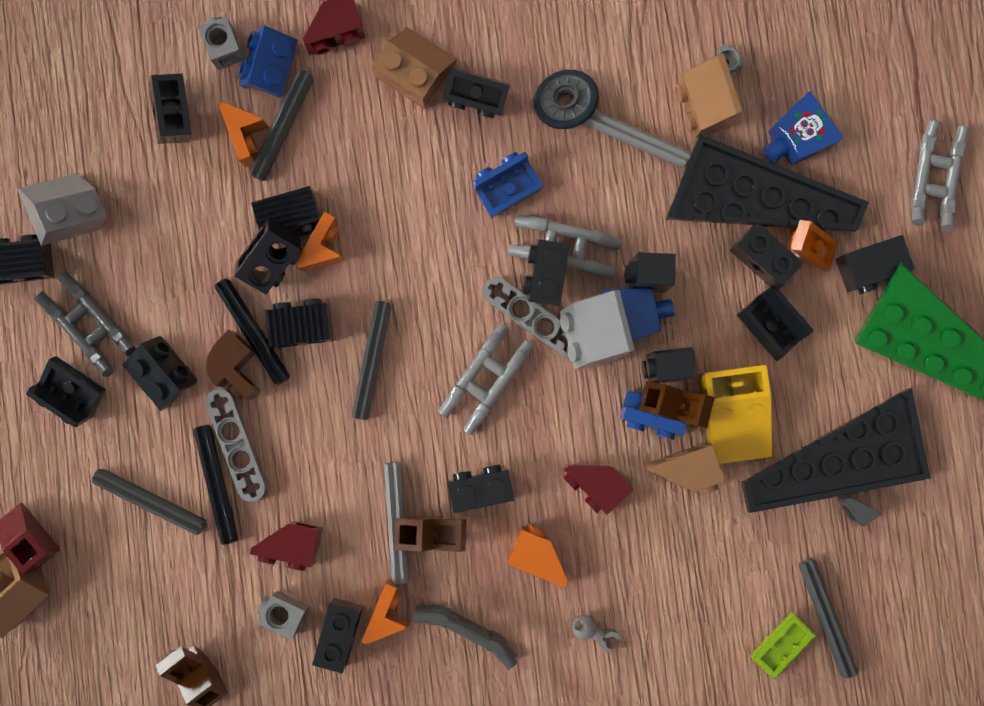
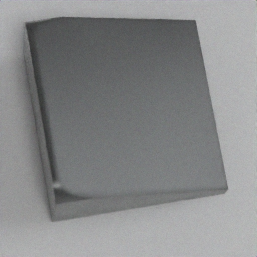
(858, 512)

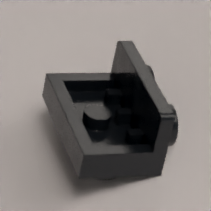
(774, 322)
(159, 372)
(67, 392)

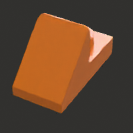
(239, 126)
(812, 245)
(315, 252)
(383, 623)

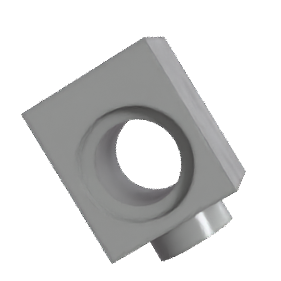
(224, 54)
(295, 609)

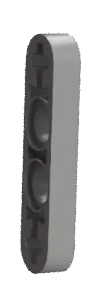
(529, 322)
(241, 443)

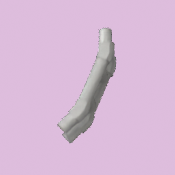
(952, 163)
(582, 237)
(467, 383)

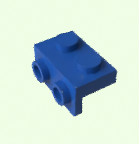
(267, 61)
(506, 184)
(639, 419)

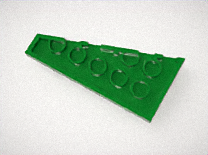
(924, 334)

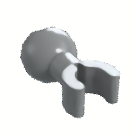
(587, 629)

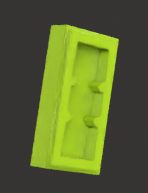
(782, 645)

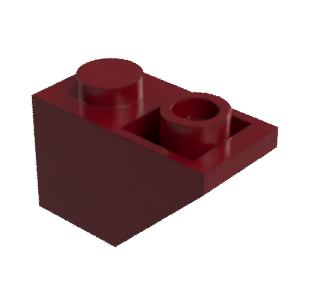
(333, 26)
(601, 484)
(25, 540)
(293, 544)

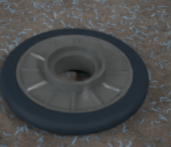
(571, 115)

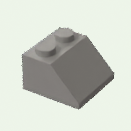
(63, 208)
(596, 330)

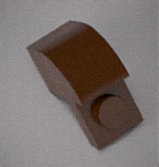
(226, 360)
(677, 404)
(429, 533)
(195, 676)

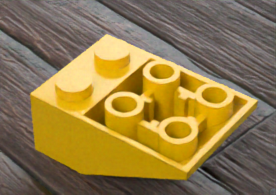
(740, 413)

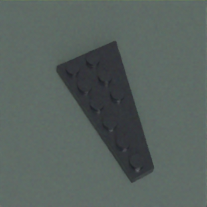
(744, 190)
(859, 456)

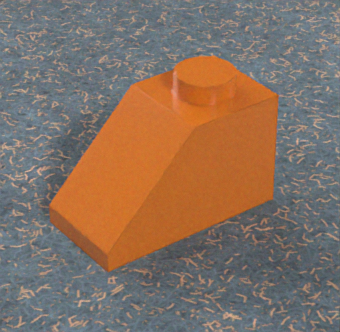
(536, 556)

